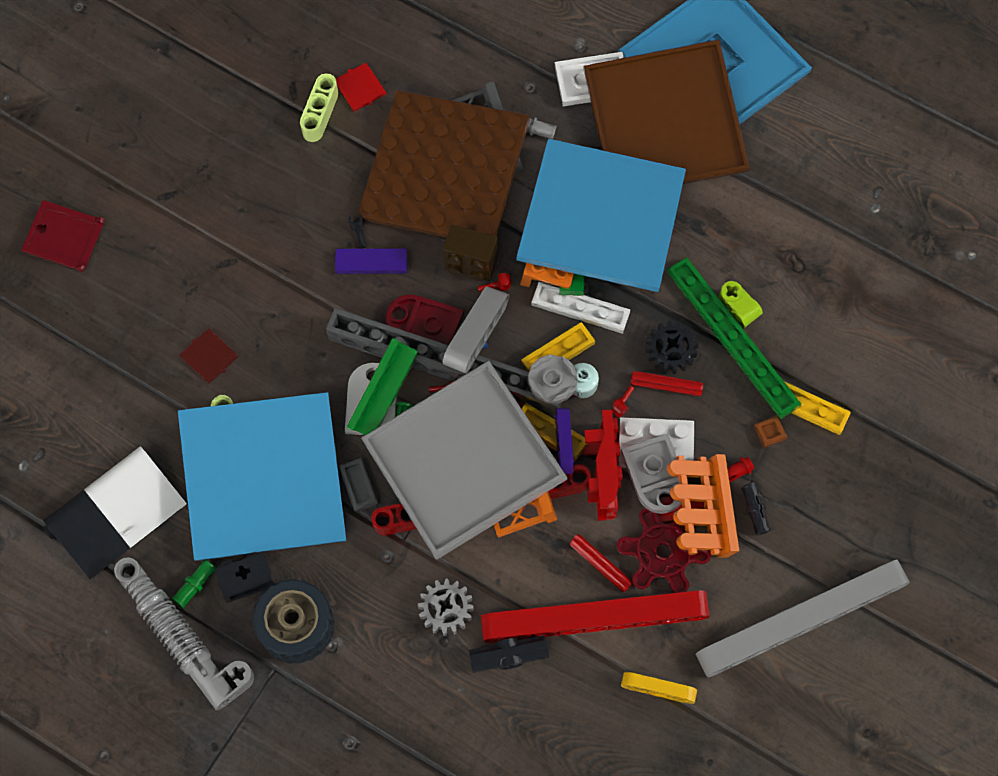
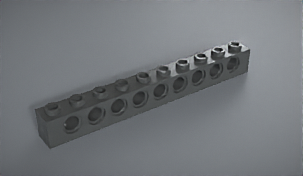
(375, 338)

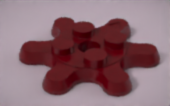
(651, 564)

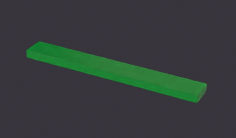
(734, 338)

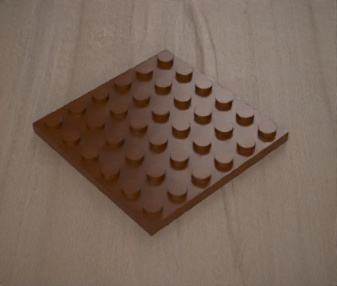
(443, 166)

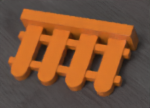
(717, 501)

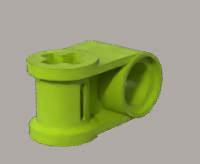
(740, 305)

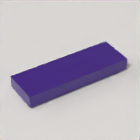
(371, 261)

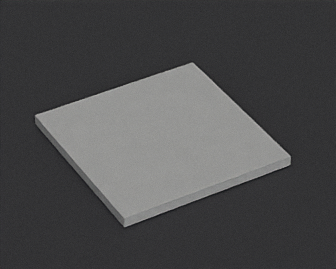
(463, 459)

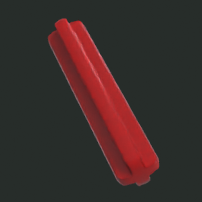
(666, 383)
(601, 563)

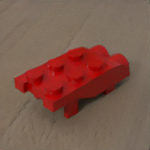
(607, 475)

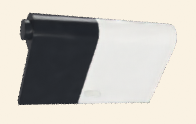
(114, 512)

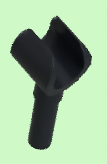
(357, 227)

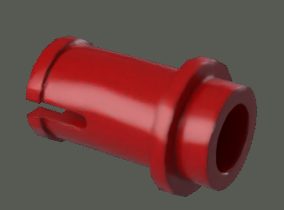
(740, 468)

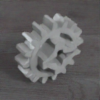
(456, 612)

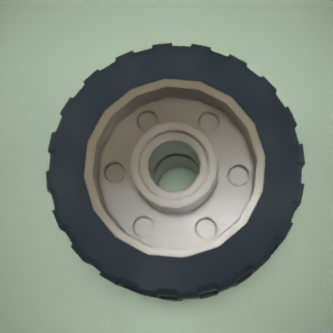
(279, 607)

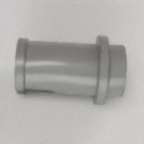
(541, 128)

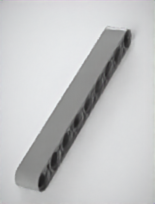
(802, 618)

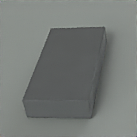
(358, 485)

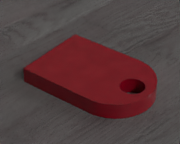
(425, 318)

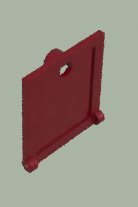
(66, 239)

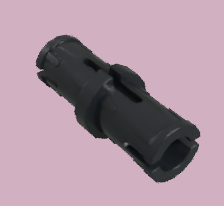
(755, 509)

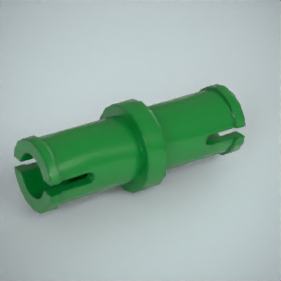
(193, 584)

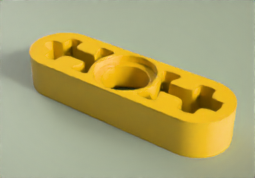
(659, 687)

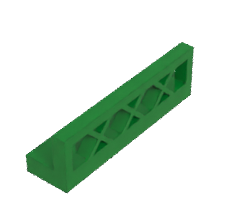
(383, 387)

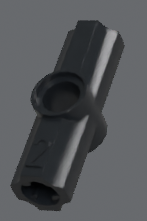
(508, 653)

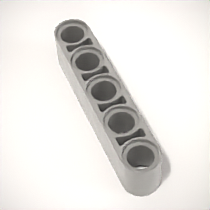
(475, 329)

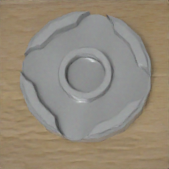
(552, 379)

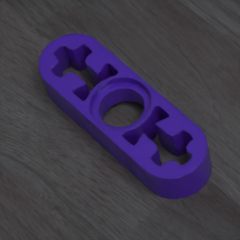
(564, 440)

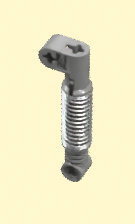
(180, 641)

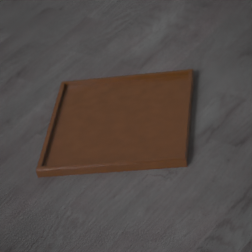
(670, 110)

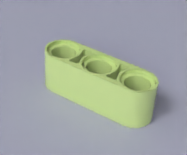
(318, 98)

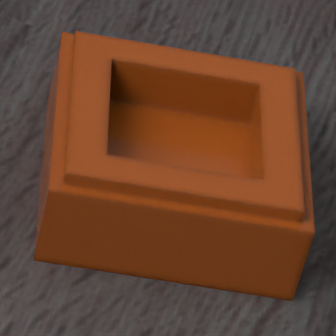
(770, 432)

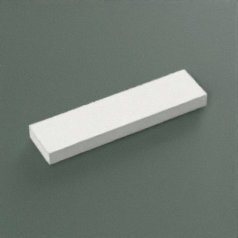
(581, 308)

